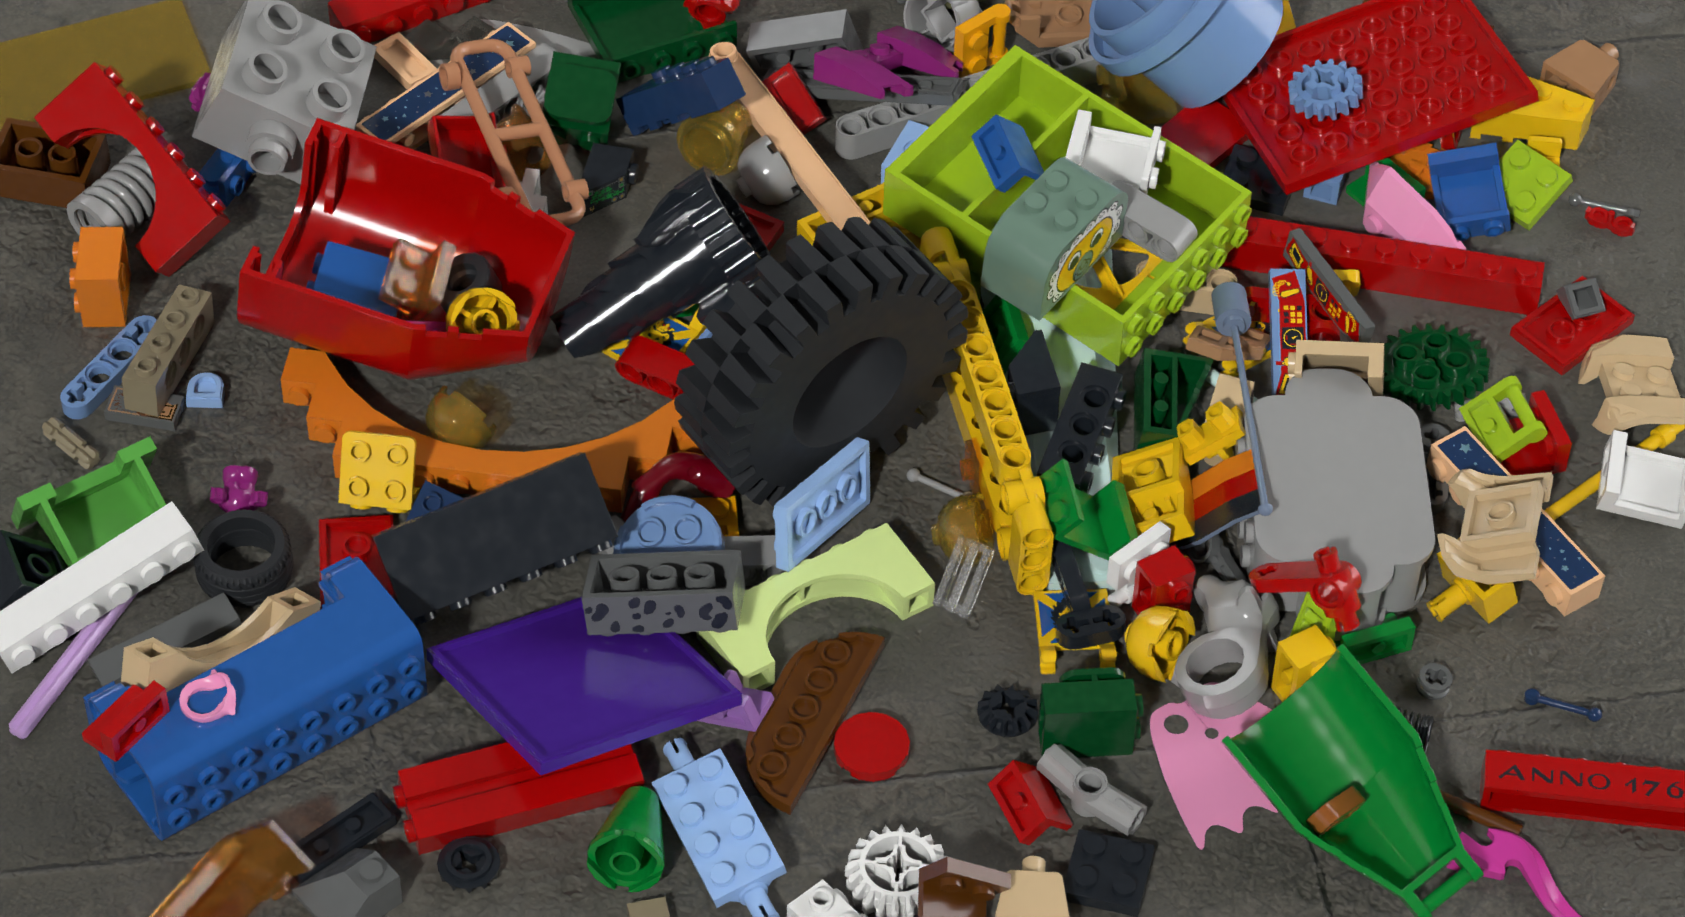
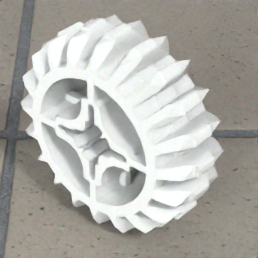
(874, 866)

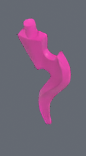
(1513, 850)

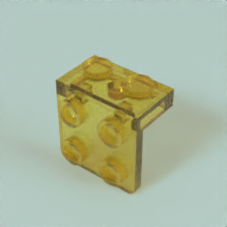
(1136, 97)

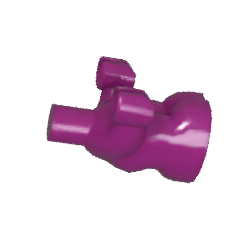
(239, 490)

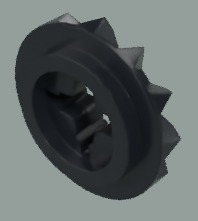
(998, 720)
(475, 851)

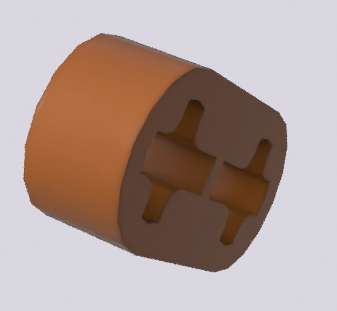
(1335, 811)

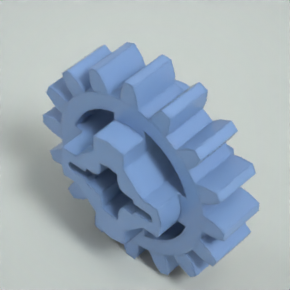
(1325, 89)

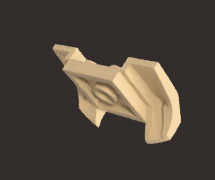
(1635, 382)
(1497, 526)

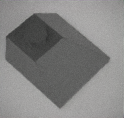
(352, 887)

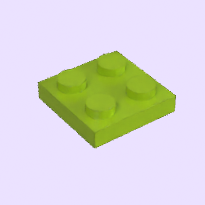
(1530, 183)

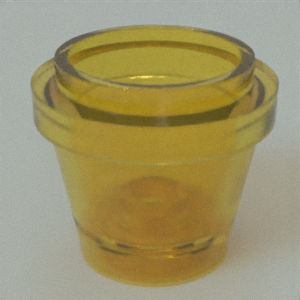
(715, 138)

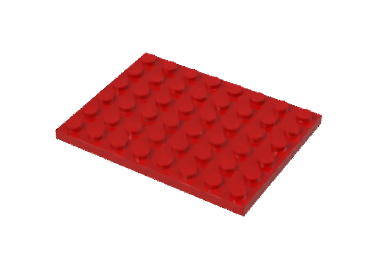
(1423, 77)

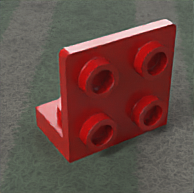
(1548, 454)

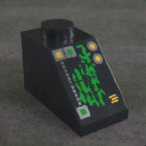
(608, 176)

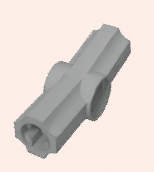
(1076, 779)

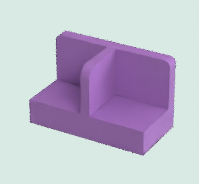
(745, 716)

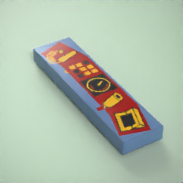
(1287, 321)

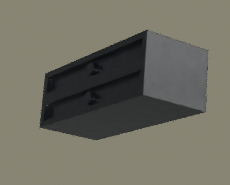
(496, 538)

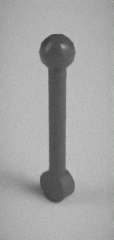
(1575, 200)

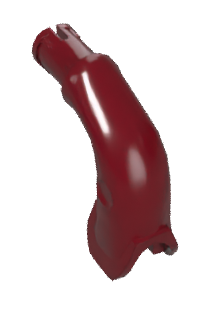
(679, 465)

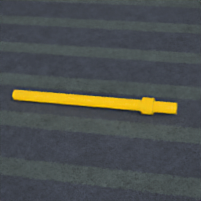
(1659, 438)

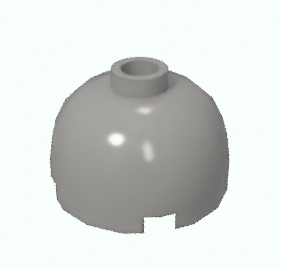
(765, 174)

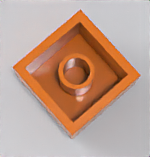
(101, 276)

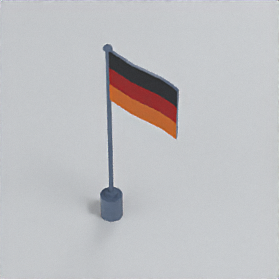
(1236, 485)

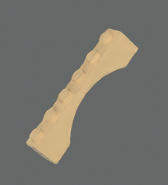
(174, 666)

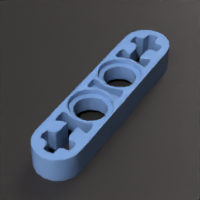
(104, 364)

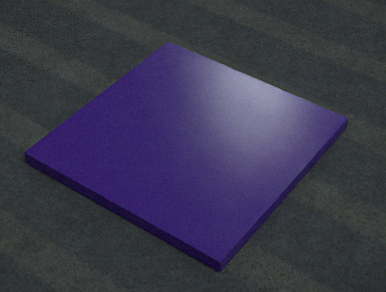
(577, 693)

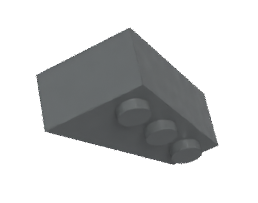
(798, 39)

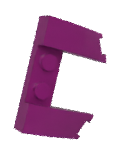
(869, 69)

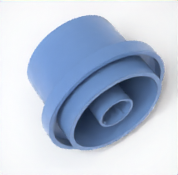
(1184, 46)

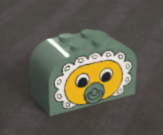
(1052, 237)

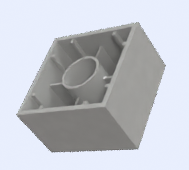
(275, 80)

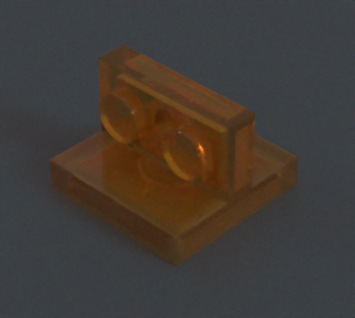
(416, 278)

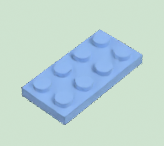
(822, 504)

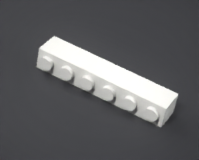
(95, 585)

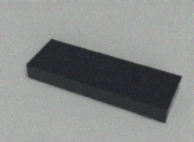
(345, 832)

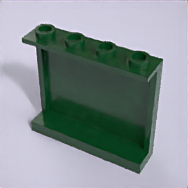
(646, 33)

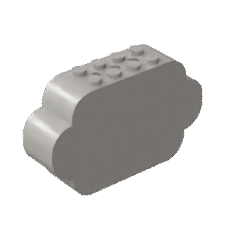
(1346, 477)

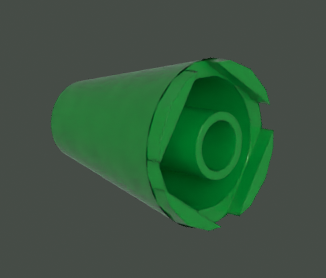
(629, 843)

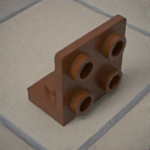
(958, 888)

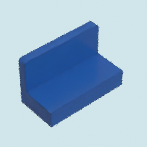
(1006, 152)

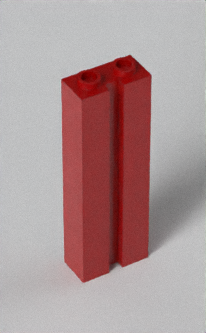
(501, 792)

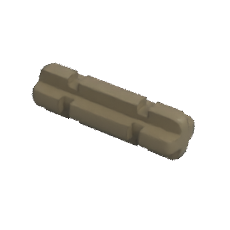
(71, 443)

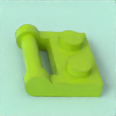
(1491, 424)

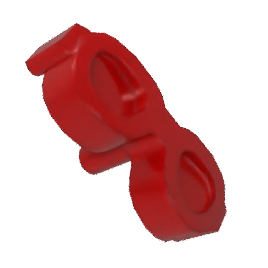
(1604, 219)

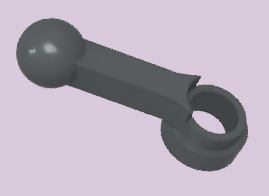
(1219, 557)

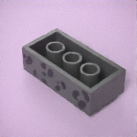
(664, 592)

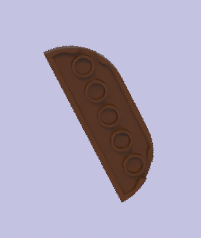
(806, 713)

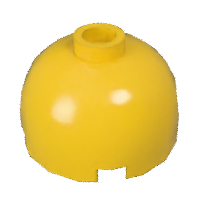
(482, 309)
(1157, 640)

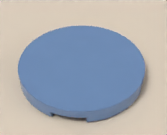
(669, 525)

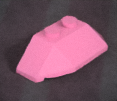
(1401, 213)

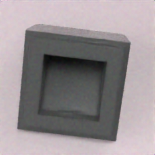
(1581, 298)

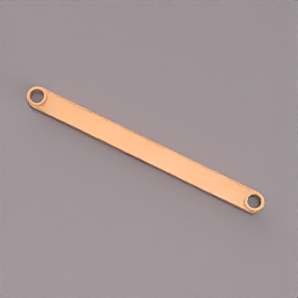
(800, 157)

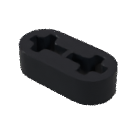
(1090, 627)

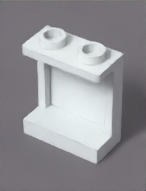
(1115, 153)
(1641, 483)

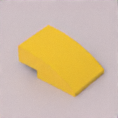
(1158, 487)

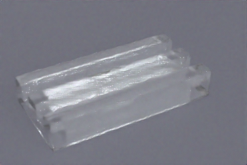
(951, 605)

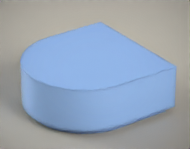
(205, 391)

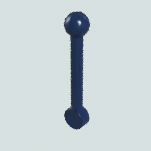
(1533, 697)

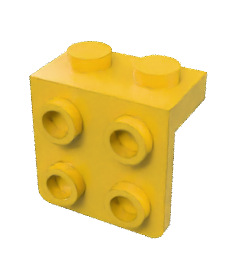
(378, 471)

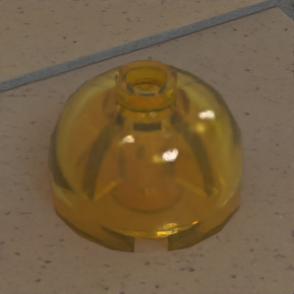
(457, 420)
(963, 517)

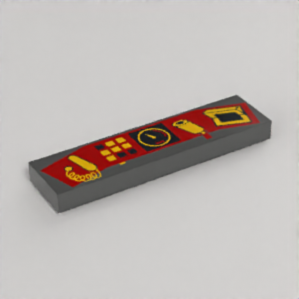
(1328, 288)

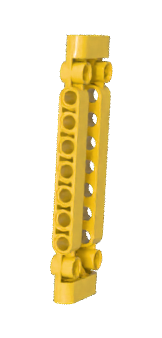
(992, 423)

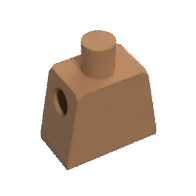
(1583, 70)

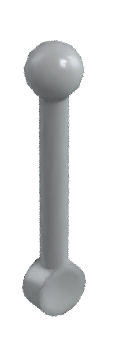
(914, 475)

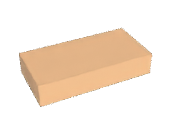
(403, 60)

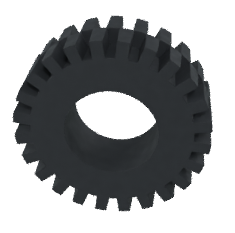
(820, 354)

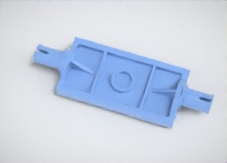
(719, 829)

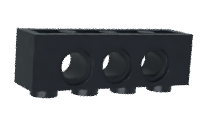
(1085, 423)

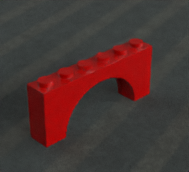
(184, 210)

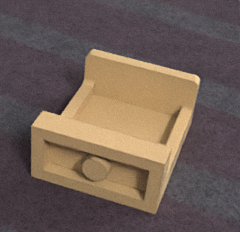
(1356, 357)

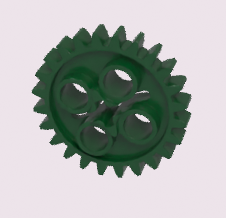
(1434, 367)

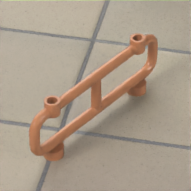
(456, 75)

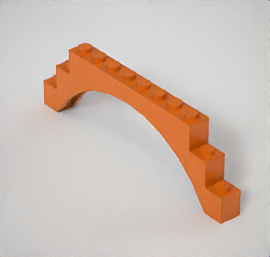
(336, 408)

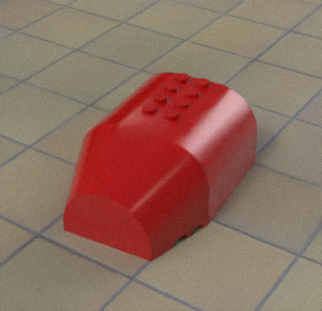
(367, 198)

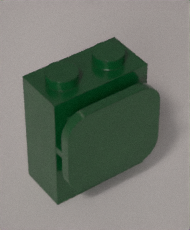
(580, 99)
(1090, 713)

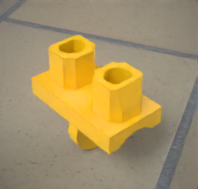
(1214, 436)

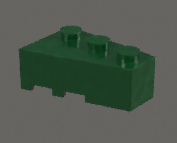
(1165, 393)

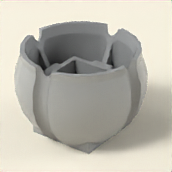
(935, 22)

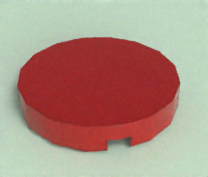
(871, 746)

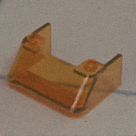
(238, 875)

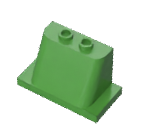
(96, 505)

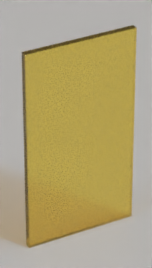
(146, 45)

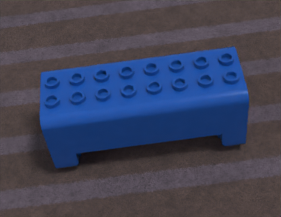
(292, 703)

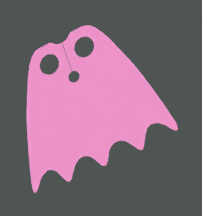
(1202, 773)

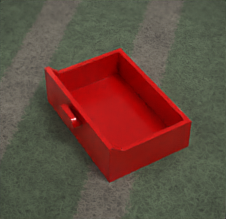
(462, 143)

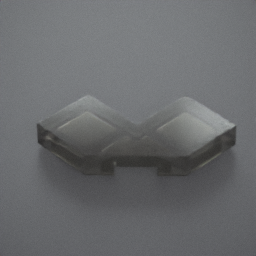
(438, 43)

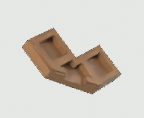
(1221, 347)

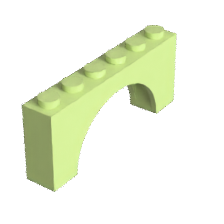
(866, 567)

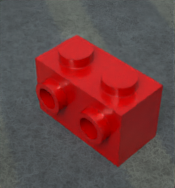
(1164, 581)

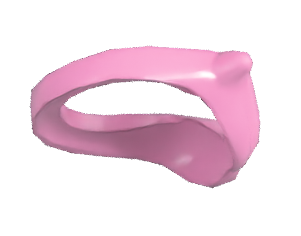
(209, 683)

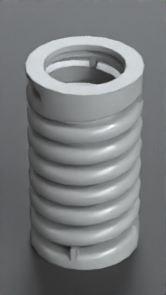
(118, 198)

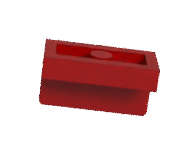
(127, 720)
(1028, 801)

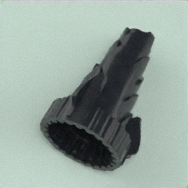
(683, 256)

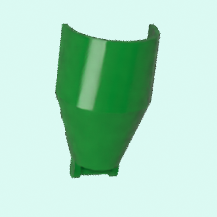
(1349, 734)

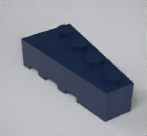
(681, 93)

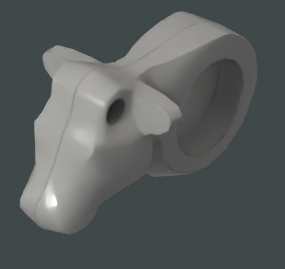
(1238, 631)

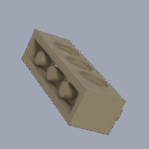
(168, 350)

